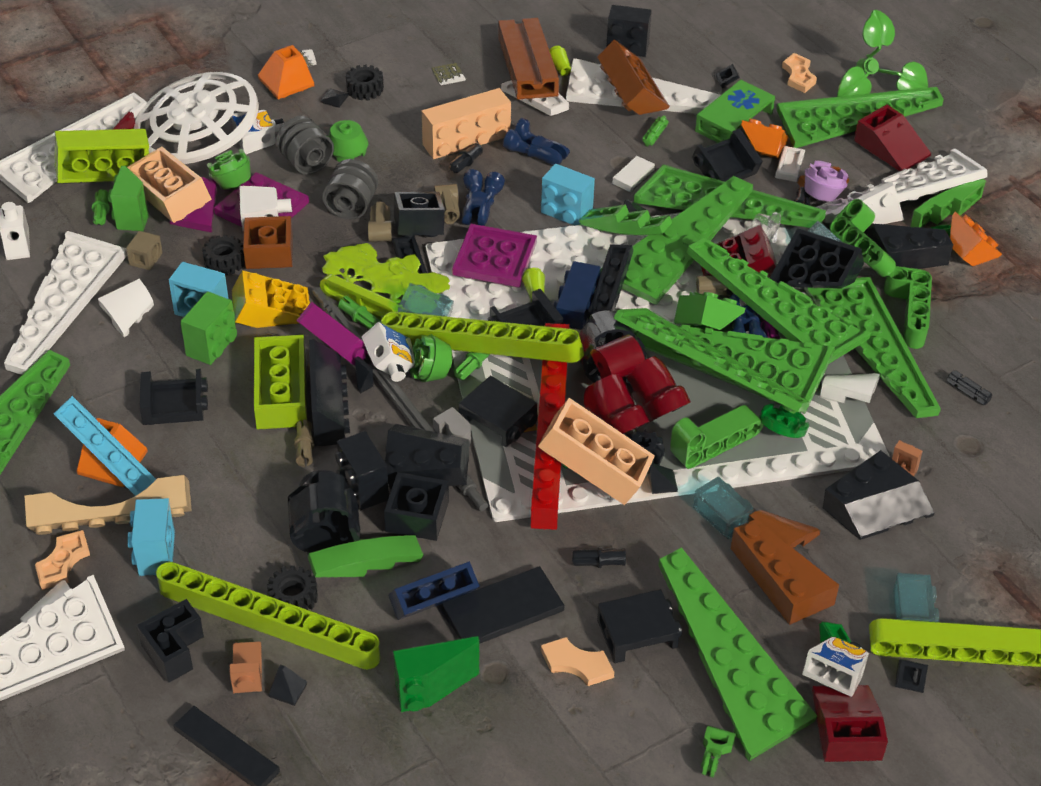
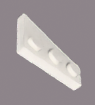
(548, 105)
(883, 203)

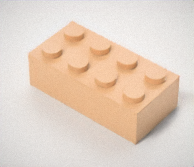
(466, 121)
(170, 184)
(596, 451)

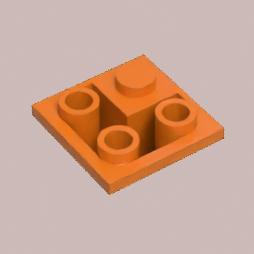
(286, 73)
(765, 140)
(971, 241)
(93, 468)

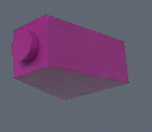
(332, 333)

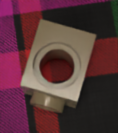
(144, 250)

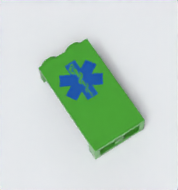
(729, 109)

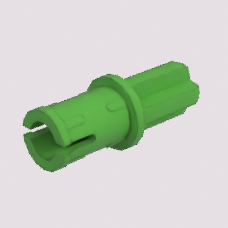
(100, 207)
(358, 312)
(467, 366)

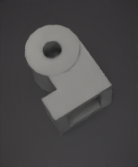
(452, 424)

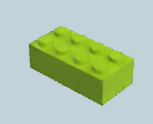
(97, 153)
(279, 381)

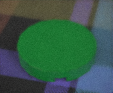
(783, 421)

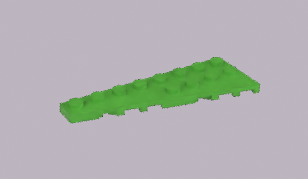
(830, 117)
(681, 189)
(663, 257)
(779, 303)
(886, 348)
(705, 354)
(786, 362)
(25, 401)
(752, 687)

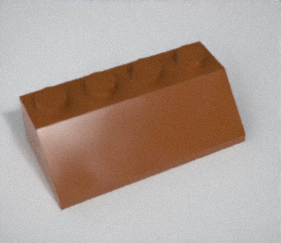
(631, 80)

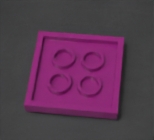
(230, 206)
(494, 255)

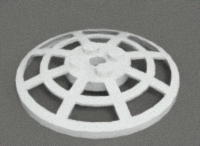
(204, 110)

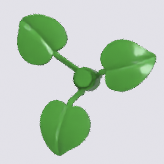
(877, 32)

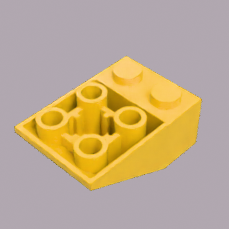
(267, 301)

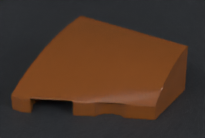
(787, 529)

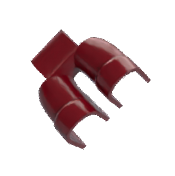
(651, 384)

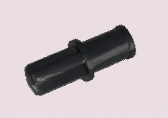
(466, 158)
(599, 557)

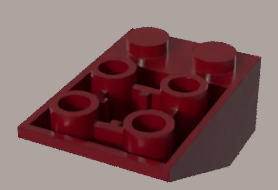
(891, 138)
(752, 247)
(849, 725)

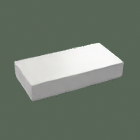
(790, 163)
(633, 173)

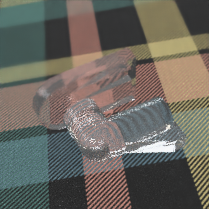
(771, 221)

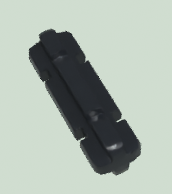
(969, 387)

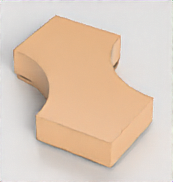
(800, 76)
(57, 566)
(565, 657)

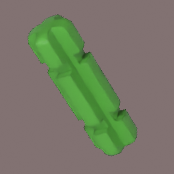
(655, 131)

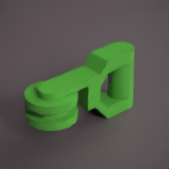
(715, 750)

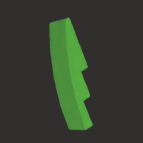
(948, 202)
(621, 221)
(357, 557)

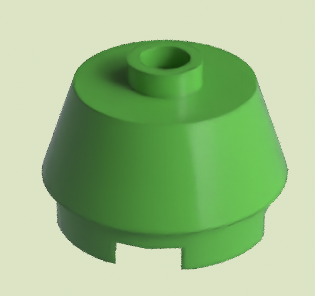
(348, 140)
(230, 169)
(431, 359)

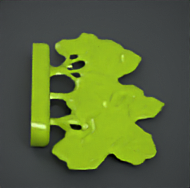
(387, 277)

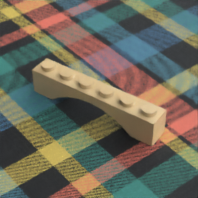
(51, 512)

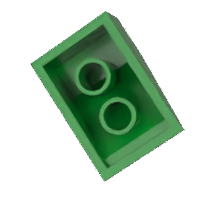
(434, 671)

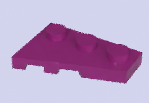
(201, 218)

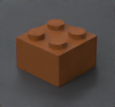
(268, 242)

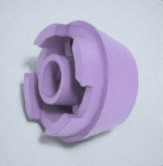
(824, 182)

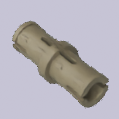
(304, 443)

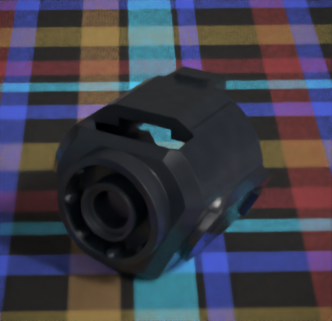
(599, 326)
(323, 512)

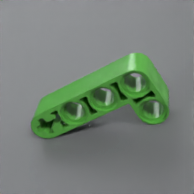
(849, 229)
(916, 288)
(699, 444)

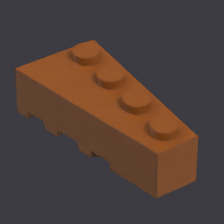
(783, 573)

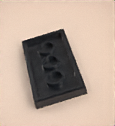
(503, 606)

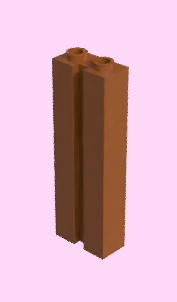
(528, 59)

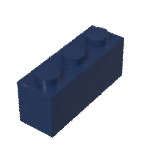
(577, 293)
(433, 590)

